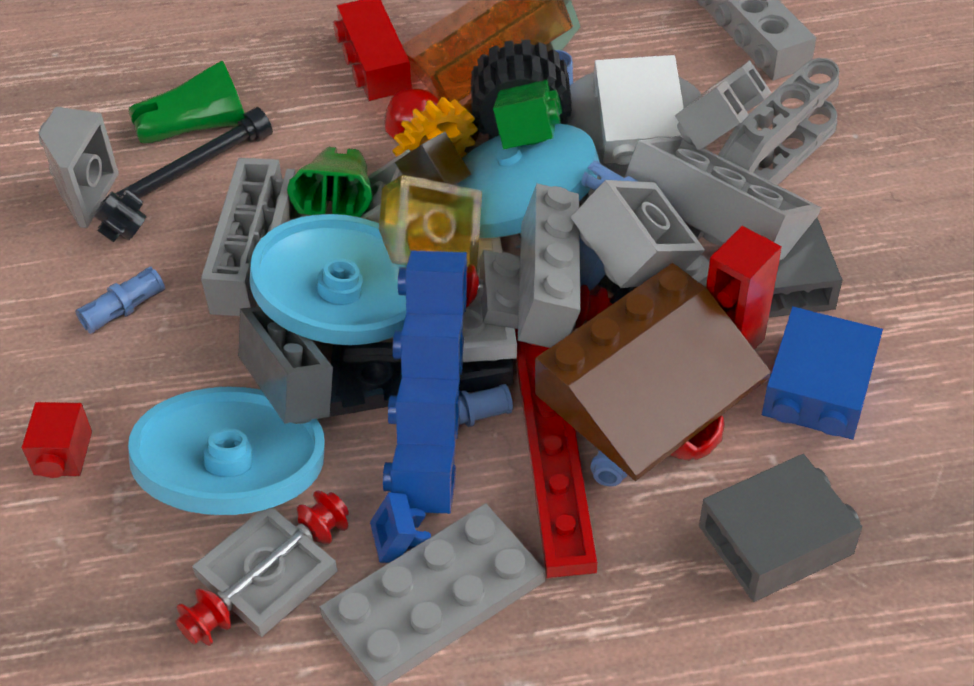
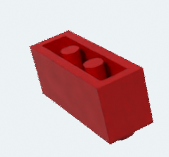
(372, 48)
(744, 281)

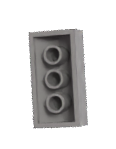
(720, 194)

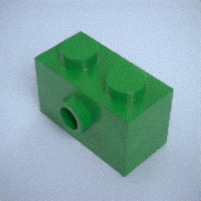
(527, 114)

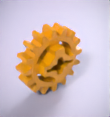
(434, 120)

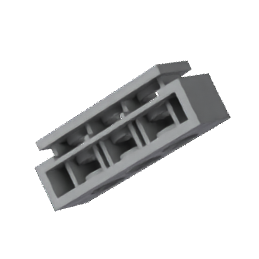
(252, 208)

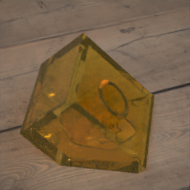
(429, 217)

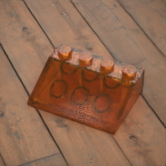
(451, 48)

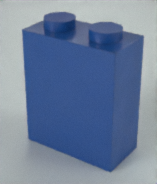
(822, 373)

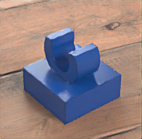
(395, 527)

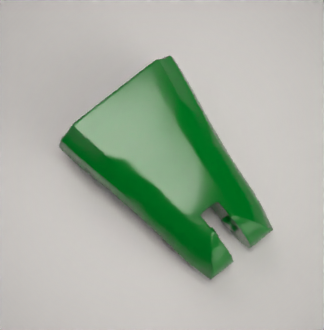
(197, 104)
(335, 179)

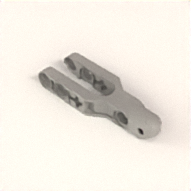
(756, 148)

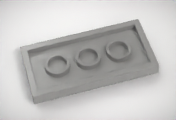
(432, 595)

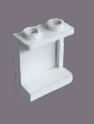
(636, 102)

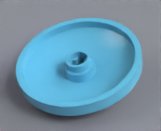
(511, 175)
(328, 280)
(223, 452)

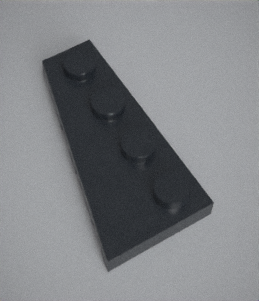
(369, 374)

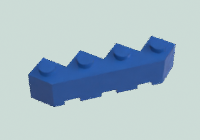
(431, 367)

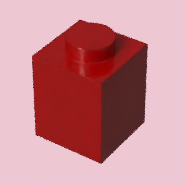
(57, 439)

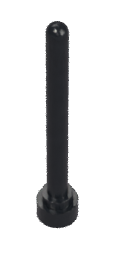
(252, 127)

